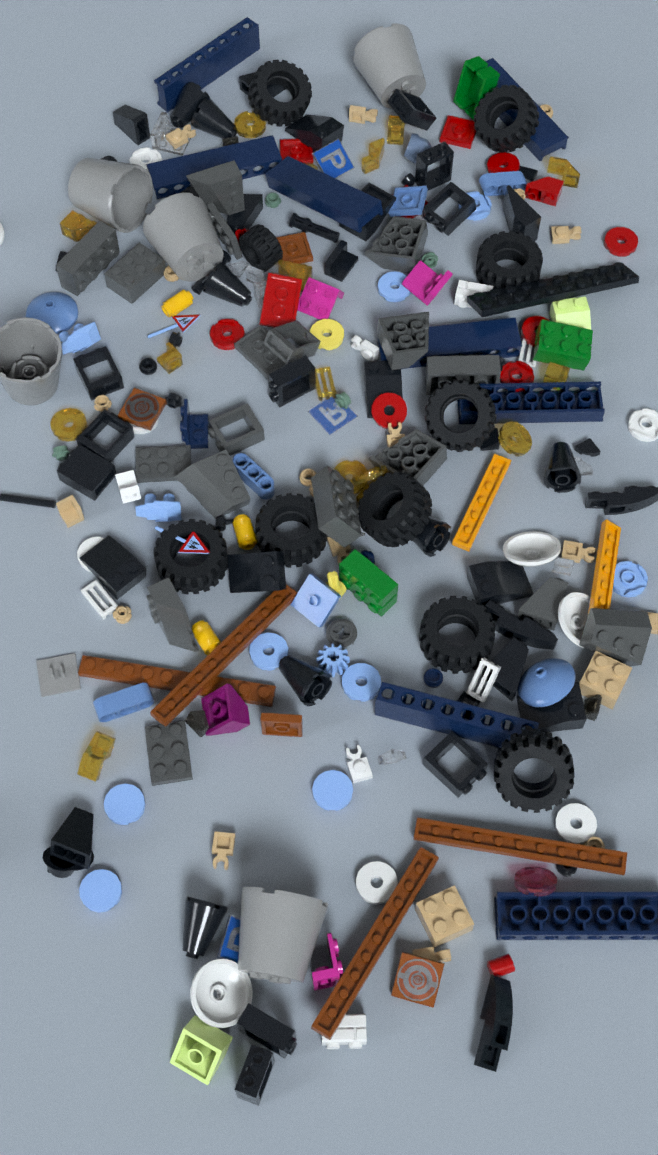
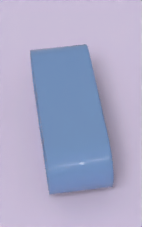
(496, 183)
(256, 483)
(123, 702)

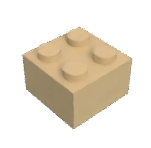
(604, 678)
(444, 916)

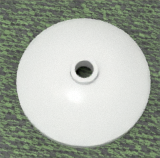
(531, 548)
(573, 615)
(233, 993)

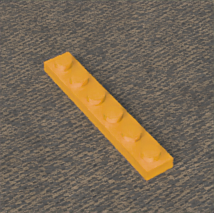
(481, 502)
(605, 566)

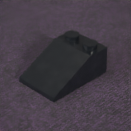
(316, 130)
(520, 215)
(372, 226)
(381, 380)
(114, 566)
(256, 572)
(498, 582)
(560, 716)

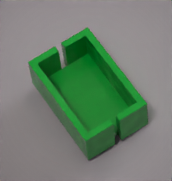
(474, 83)
(563, 345)
(368, 583)

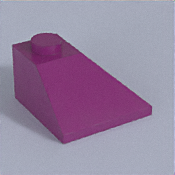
(225, 711)

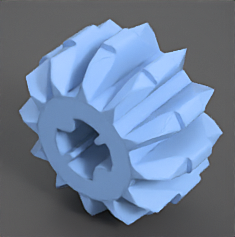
(340, 656)

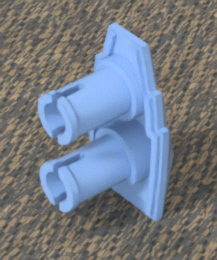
(80, 339)
(160, 511)

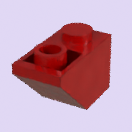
(545, 190)

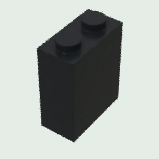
(86, 472)

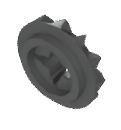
(336, 627)

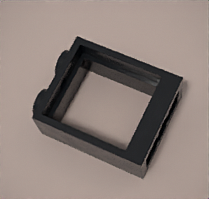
(411, 109)
(442, 173)
(451, 190)
(292, 381)
(111, 383)
(101, 421)
(431, 759)
(267, 1031)
(254, 1080)

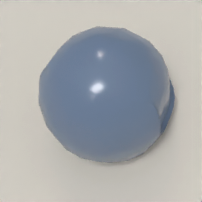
(416, 145)

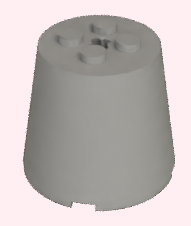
(390, 62)
(111, 192)
(184, 236)
(29, 360)
(278, 934)

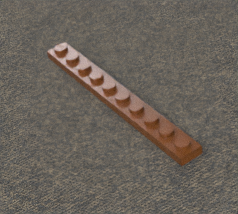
(222, 656)
(168, 679)
(521, 846)
(374, 944)

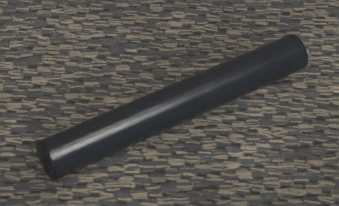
(27, 500)

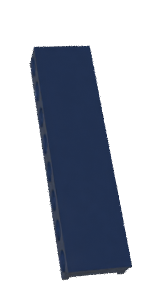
(211, 64)
(548, 134)
(246, 155)
(323, 193)
(469, 339)
(539, 406)
(437, 720)
(577, 916)

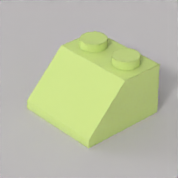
(571, 312)
(200, 1050)

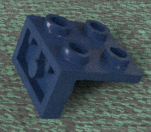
(194, 428)

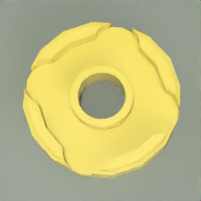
(328, 326)

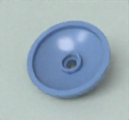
(59, 316)
(546, 682)

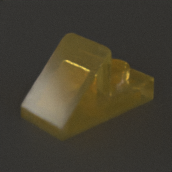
(395, 130)

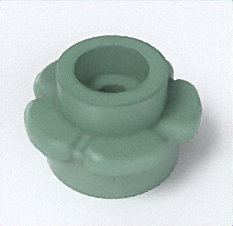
(272, 200)
(432, 262)
(343, 400)
(60, 453)

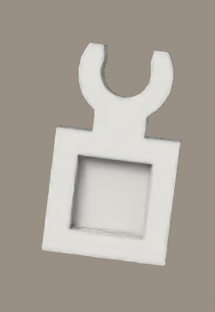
(368, 350)
(358, 767)

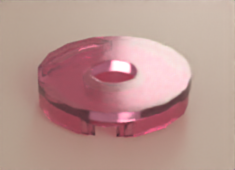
(535, 880)

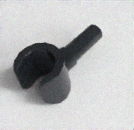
(221, 523)

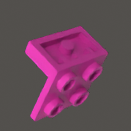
(425, 282)
(318, 299)
(326, 977)

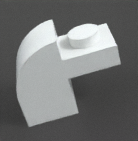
(128, 486)

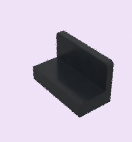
(340, 262)

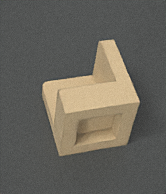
(70, 511)

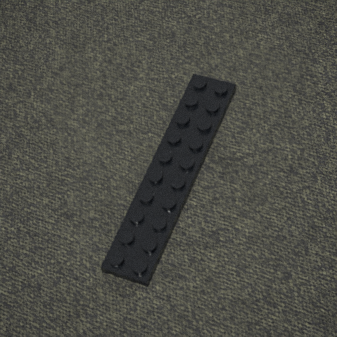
(552, 289)

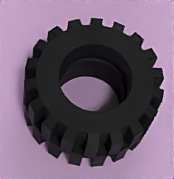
(260, 247)

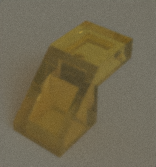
(376, 152)
(563, 167)
(95, 755)

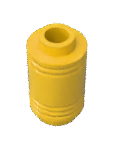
(177, 303)
(244, 532)
(205, 636)

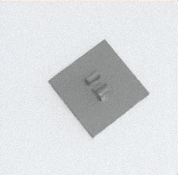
(58, 675)

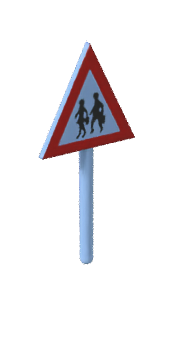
(182, 322)
(191, 545)

